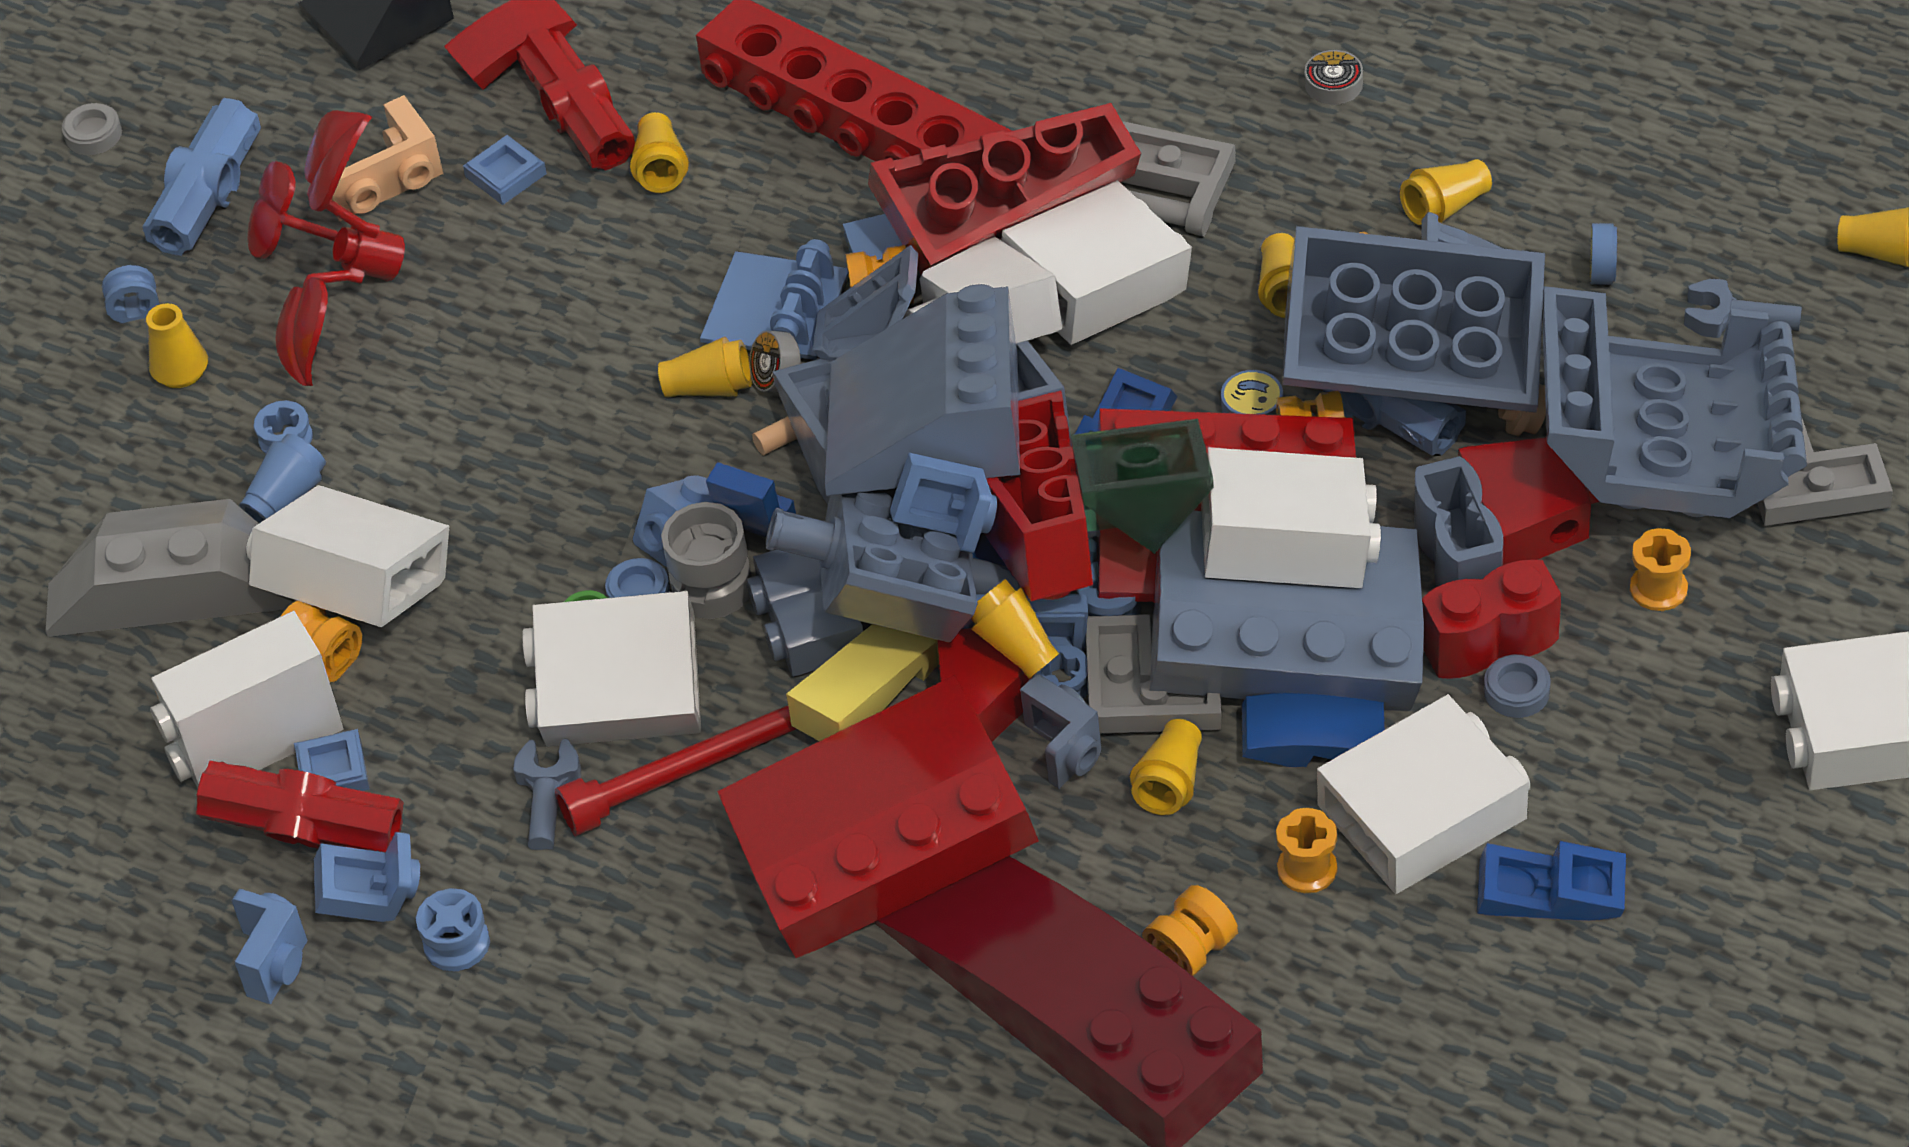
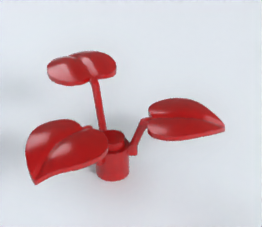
(359, 249)

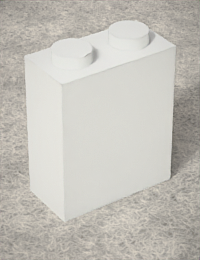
(1106, 258)
(1289, 518)
(348, 555)
(613, 669)
(246, 700)
(1846, 709)
(1423, 793)

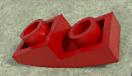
(491, 41)

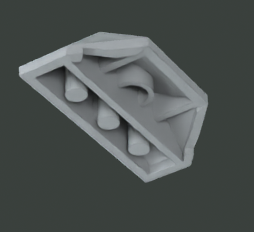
(158, 570)

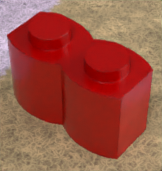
(1490, 618)

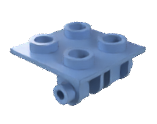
(775, 296)

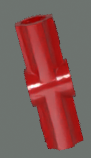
(576, 98)
(298, 807)

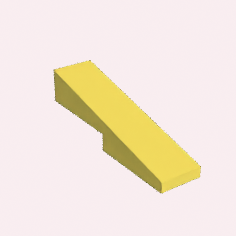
(860, 680)

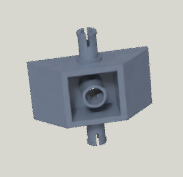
(887, 568)

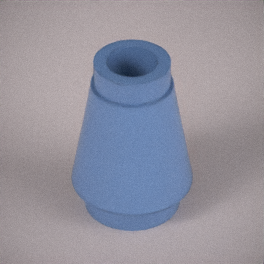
(283, 476)

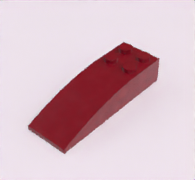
(1086, 998)

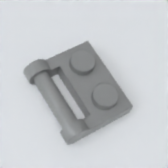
(1182, 167)

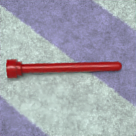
(588, 802)

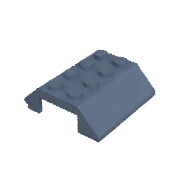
(1670, 419)

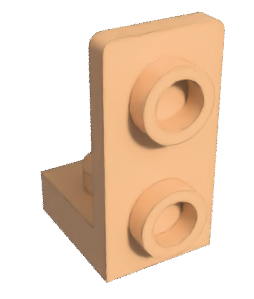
(405, 164)

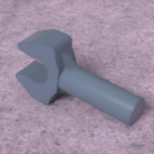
(1717, 294)
(543, 784)

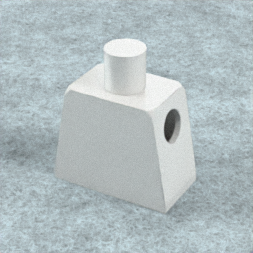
(998, 265)

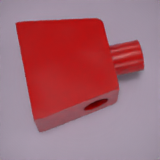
(1532, 497)

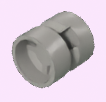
(707, 558)

